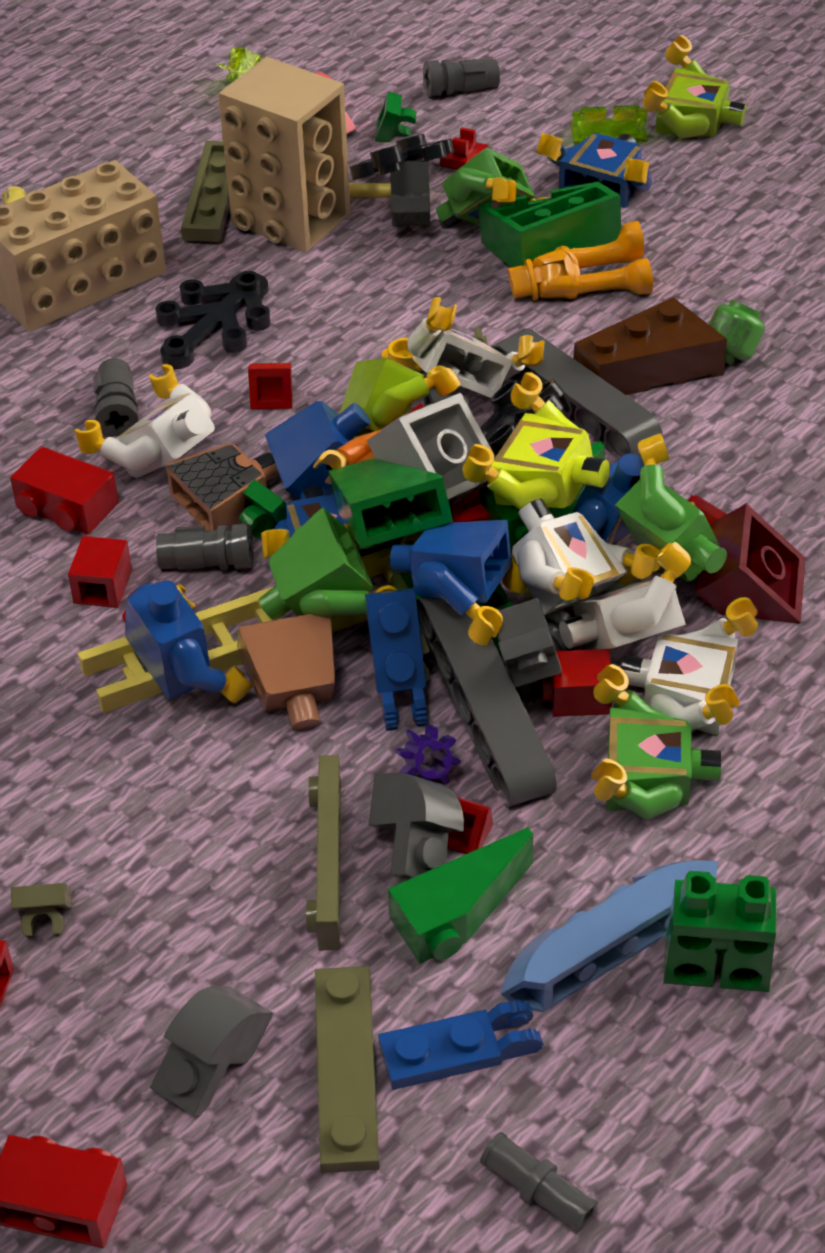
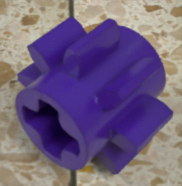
(440, 755)

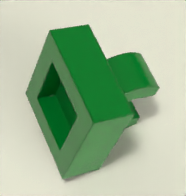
(390, 118)
(265, 509)

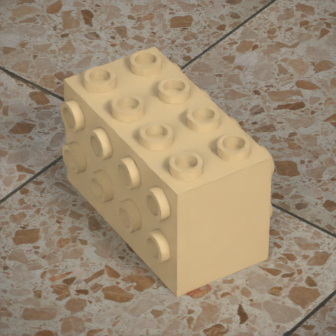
(285, 153)
(77, 244)

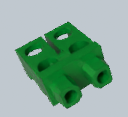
(722, 918)

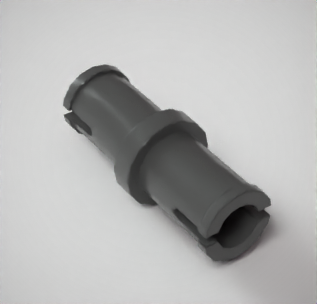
(538, 1182)

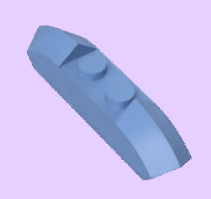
(597, 939)

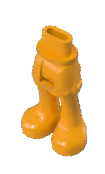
(559, 276)

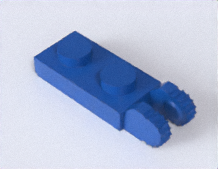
(397, 652)
(457, 1044)

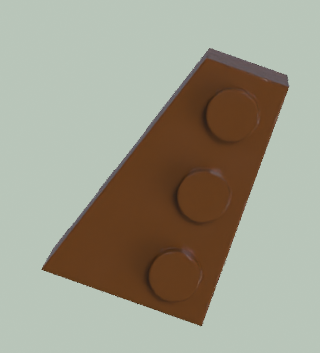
(654, 349)

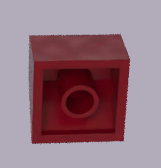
(756, 567)

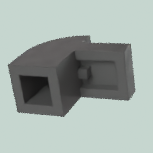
(410, 194)
(527, 643)
(420, 817)
(205, 1037)

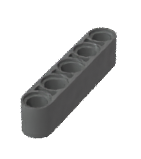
(588, 398)
(487, 705)

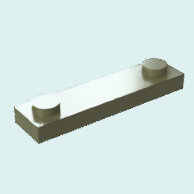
(209, 197)
(324, 912)
(345, 1070)

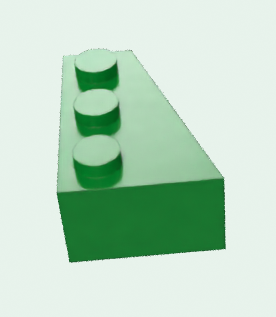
(571, 218)

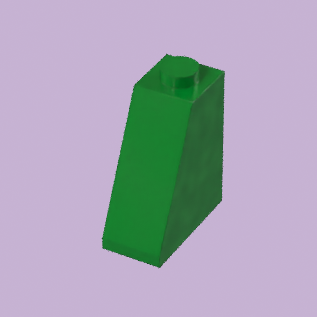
(388, 500)

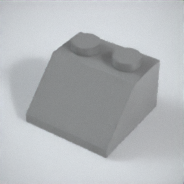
(434, 441)

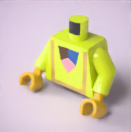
(541, 457)

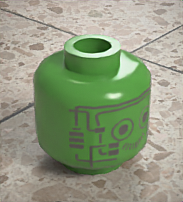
(740, 327)

